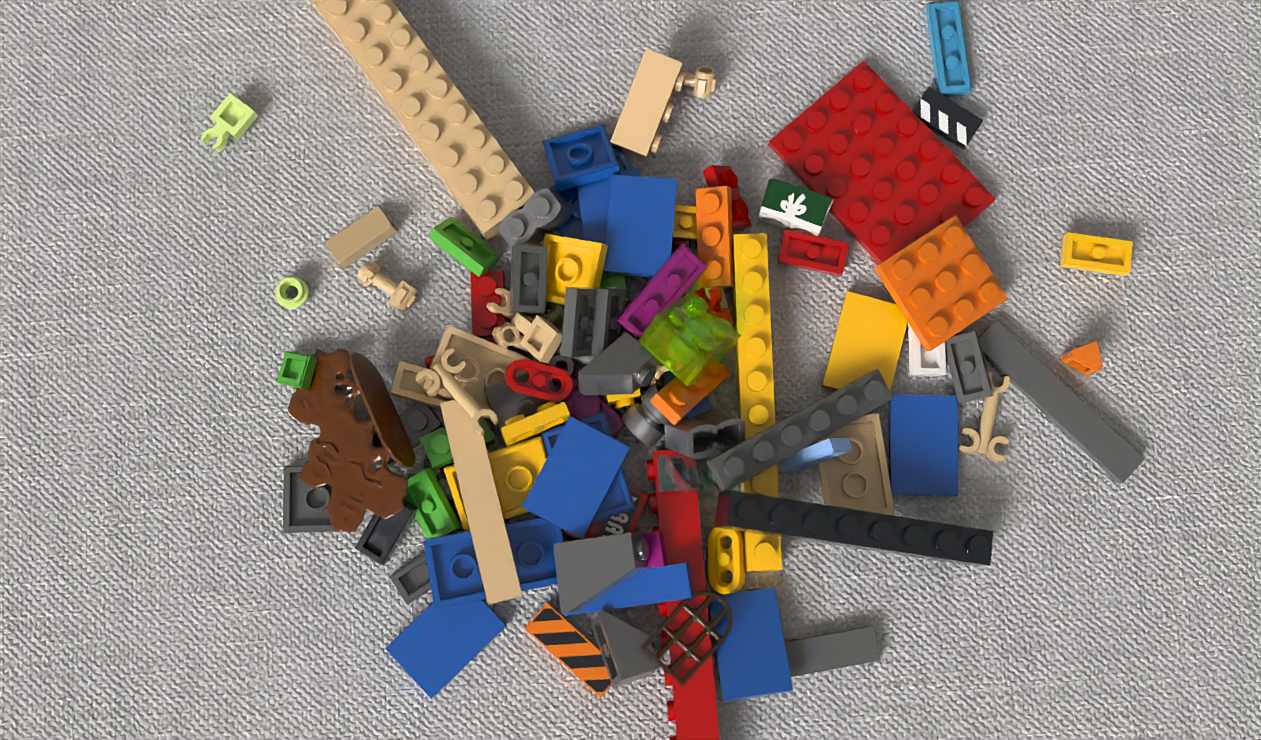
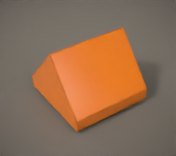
(1084, 359)

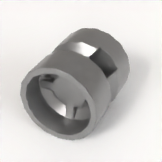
(645, 419)

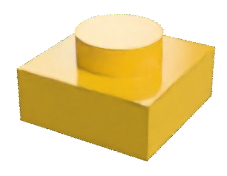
(624, 400)

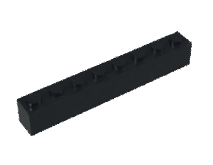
(853, 528)

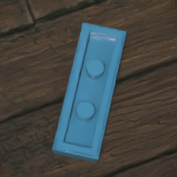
(948, 48)

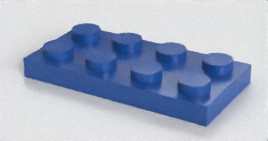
(455, 568)

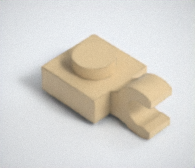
(540, 336)

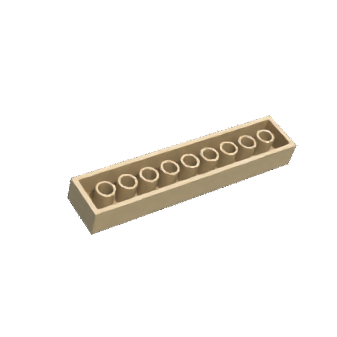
(429, 109)

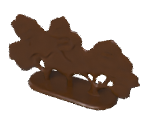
(344, 448)

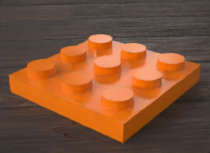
(941, 283)

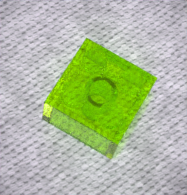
(689, 338)

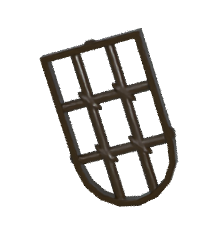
(690, 647)

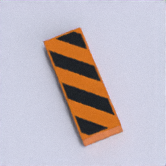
(570, 648)

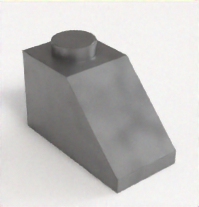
(618, 369)
(623, 650)

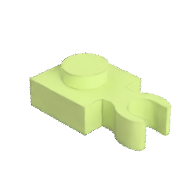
(232, 119)

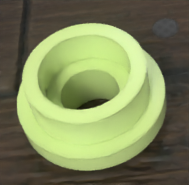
(285, 286)

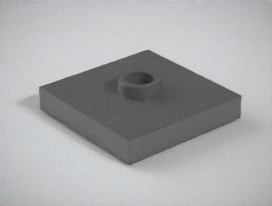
(508, 403)

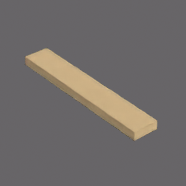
(481, 505)

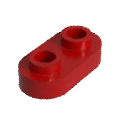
(538, 380)

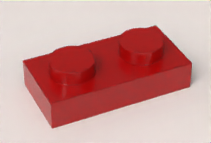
(724, 176)
(812, 252)
(481, 294)

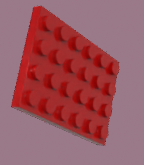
(878, 165)

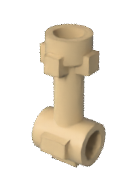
(703, 81)
(402, 295)
(509, 336)

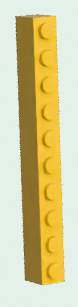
(755, 378)

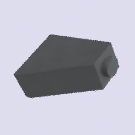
(596, 566)

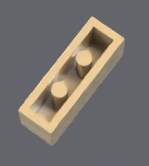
(648, 103)

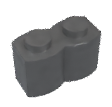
(541, 213)
(704, 434)

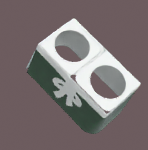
(793, 208)

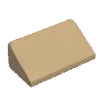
(360, 237)

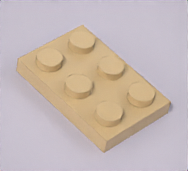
(484, 363)
(860, 476)

